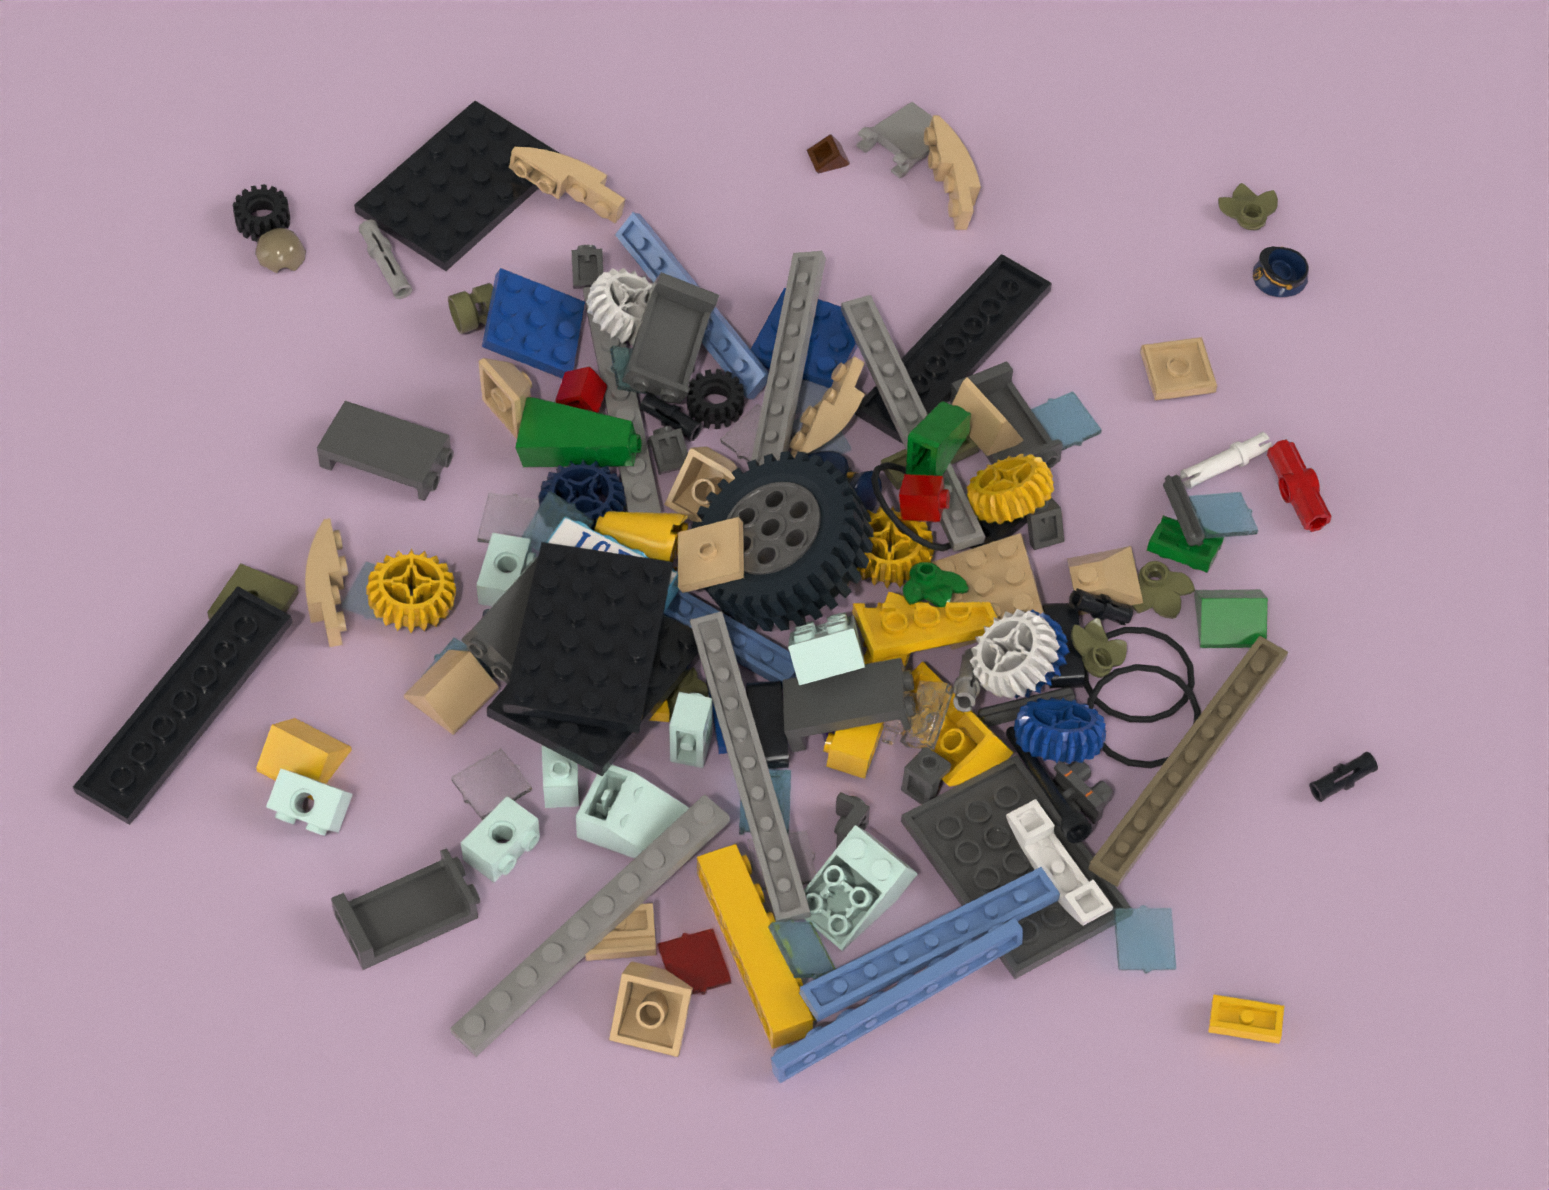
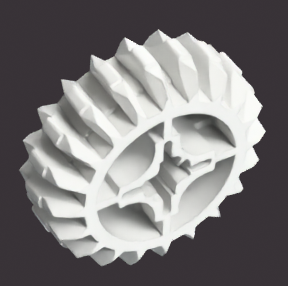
(619, 303)
(1014, 654)

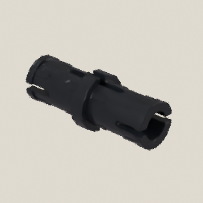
(670, 416)
(1100, 606)
(1326, 787)

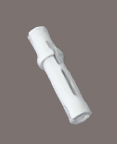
(1237, 454)

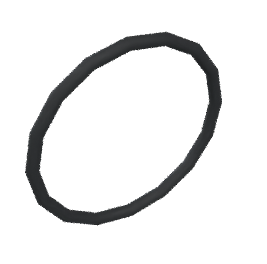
(874, 478)
(1147, 668)
(1146, 719)

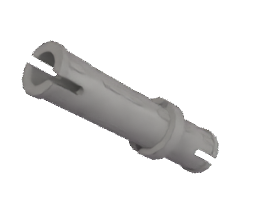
(389, 267)
(966, 685)

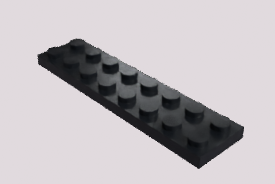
(963, 337)
(182, 705)

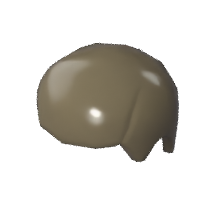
(280, 250)

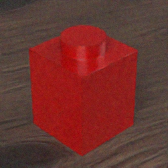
(582, 389)
(923, 498)

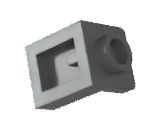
(586, 265)
(668, 449)
(1045, 525)
(923, 775)
(851, 812)

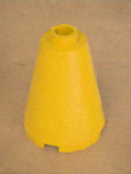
(646, 531)

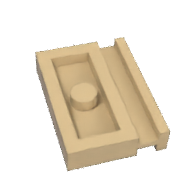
(630, 938)

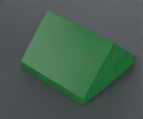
(1230, 617)

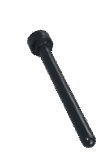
(1073, 824)

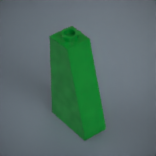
(560, 433)

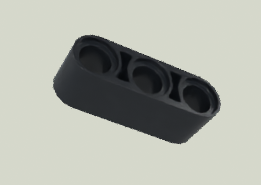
(1073, 672)
(768, 714)

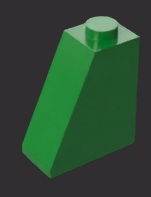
(937, 440)

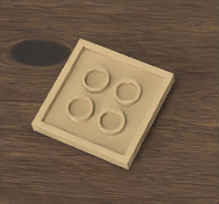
(996, 575)

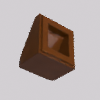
(828, 155)

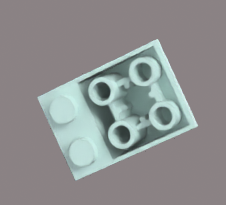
(826, 648)
(625, 812)
(855, 887)

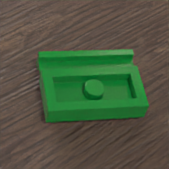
(1171, 544)

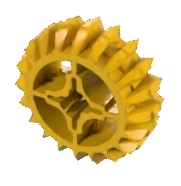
(1010, 488)
(904, 553)
(390, 591)

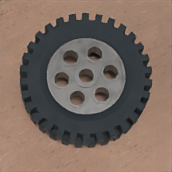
(799, 539)

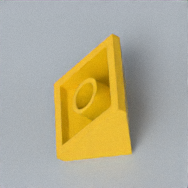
(302, 750)

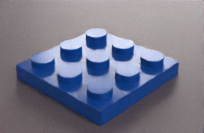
(533, 323)
(828, 345)

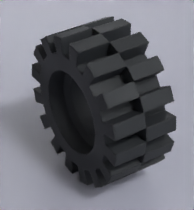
(260, 200)
(720, 385)

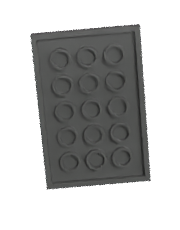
(977, 852)

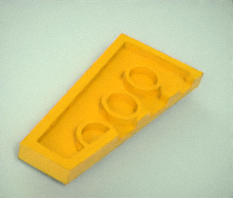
(905, 630)

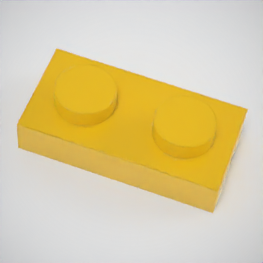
(1246, 1019)

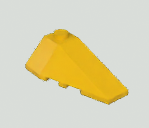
(963, 738)

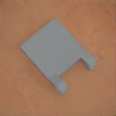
(901, 135)

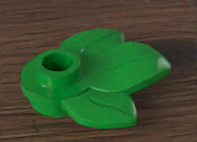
(932, 584)

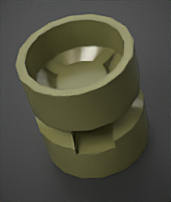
(464, 310)

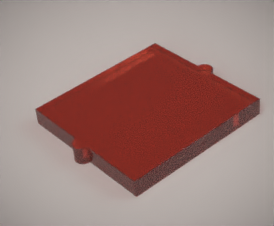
(696, 961)

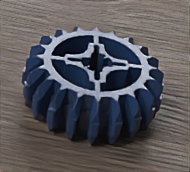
(582, 486)

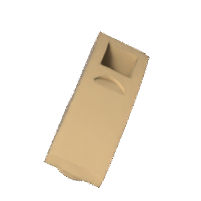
(955, 167)
(561, 174)
(832, 412)
(325, 580)

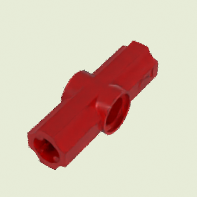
(1299, 485)

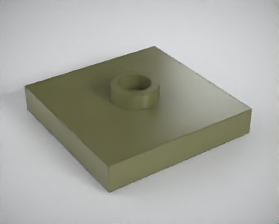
(264, 586)

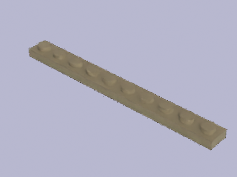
(1187, 762)

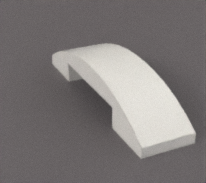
(1043, 849)

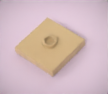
(1178, 368)
(710, 555)

